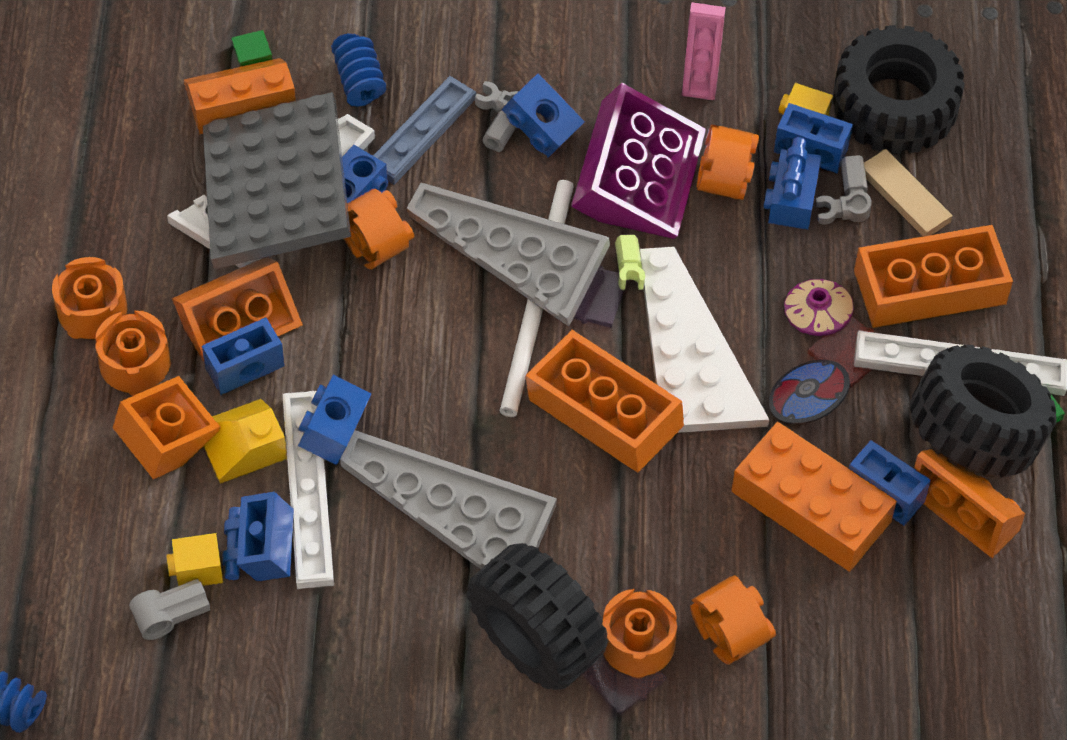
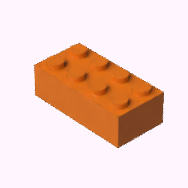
(932, 276)
(605, 400)
(813, 496)

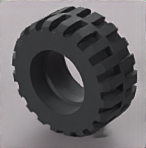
(905, 57)
(983, 411)
(537, 616)

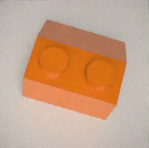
(164, 426)

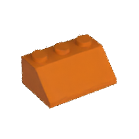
(239, 91)
(236, 302)
(969, 503)

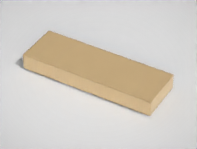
(906, 194)

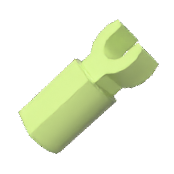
(629, 261)

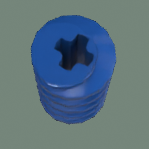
(358, 69)
(18, 707)

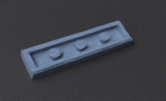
(424, 127)

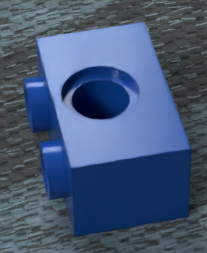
(541, 98)
(243, 356)
(331, 436)

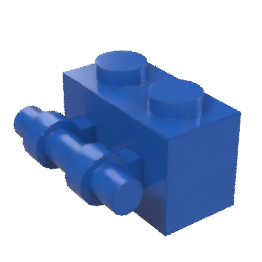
(794, 186)
(259, 538)

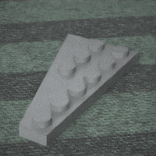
(529, 253)
(454, 503)

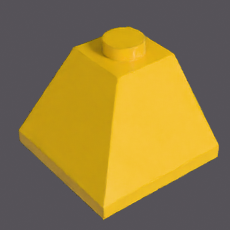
(246, 441)

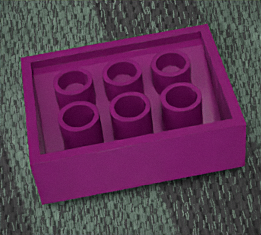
(638, 164)

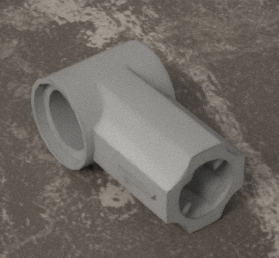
(159, 611)

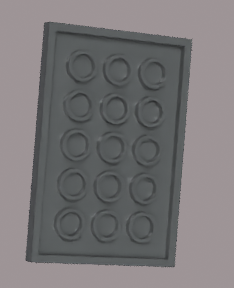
(275, 181)

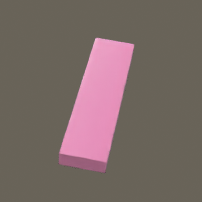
(703, 51)

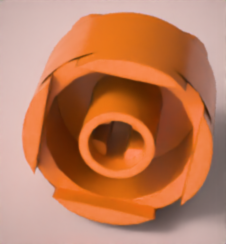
(727, 162)
(377, 228)
(87, 296)
(132, 351)
(732, 619)
(639, 632)

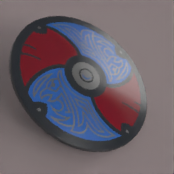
(809, 392)

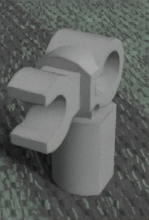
(501, 128)
(857, 203)

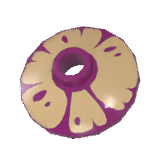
(821, 316)

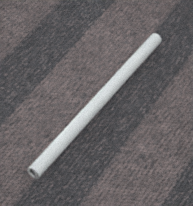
(531, 318)

